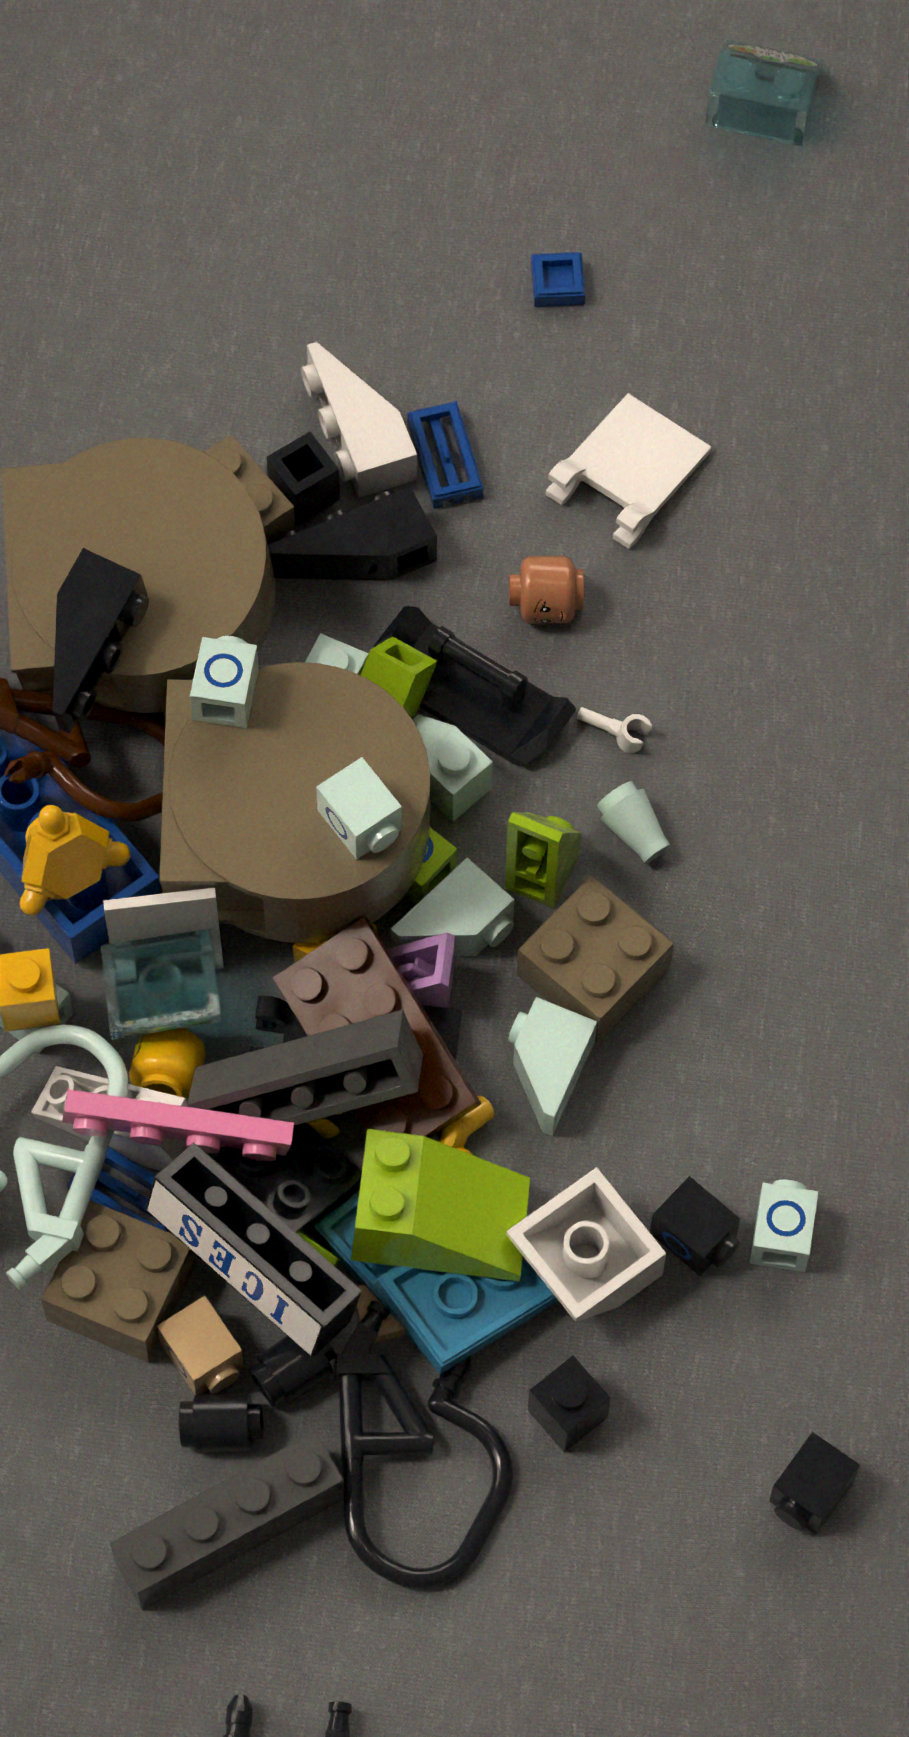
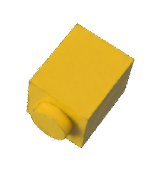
(28, 990)

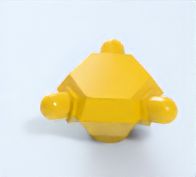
(64, 857)

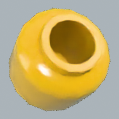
(167, 1061)

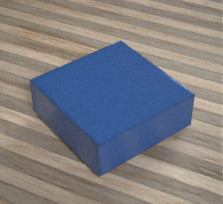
(558, 279)

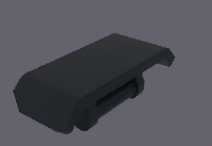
(480, 694)

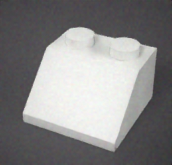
(589, 1247)

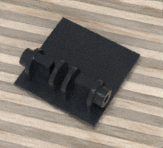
(298, 1184)

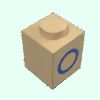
(201, 1347)

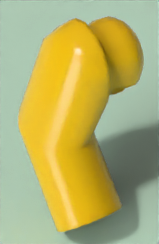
(459, 1131)

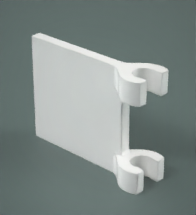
(634, 461)
(164, 915)

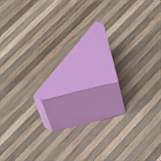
(428, 967)

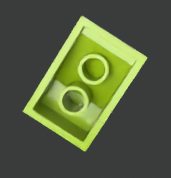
(437, 1208)

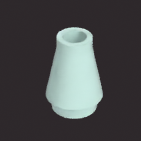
(632, 819)

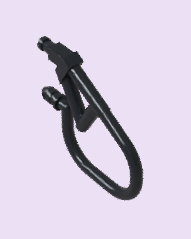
(356, 1366)

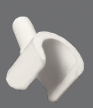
(618, 728)

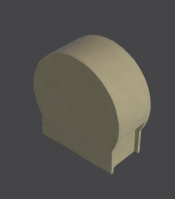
(160, 514)
(247, 811)

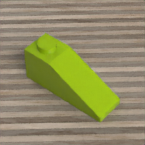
(540, 856)

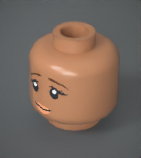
(547, 590)

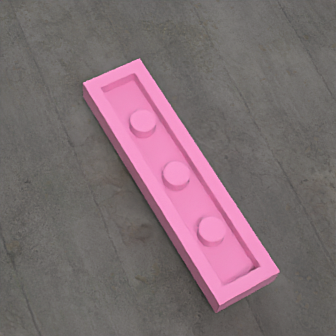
(154, 1121)

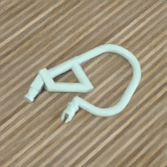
(61, 1234)

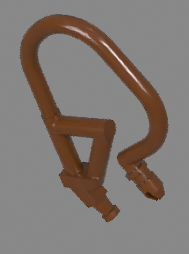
(72, 749)

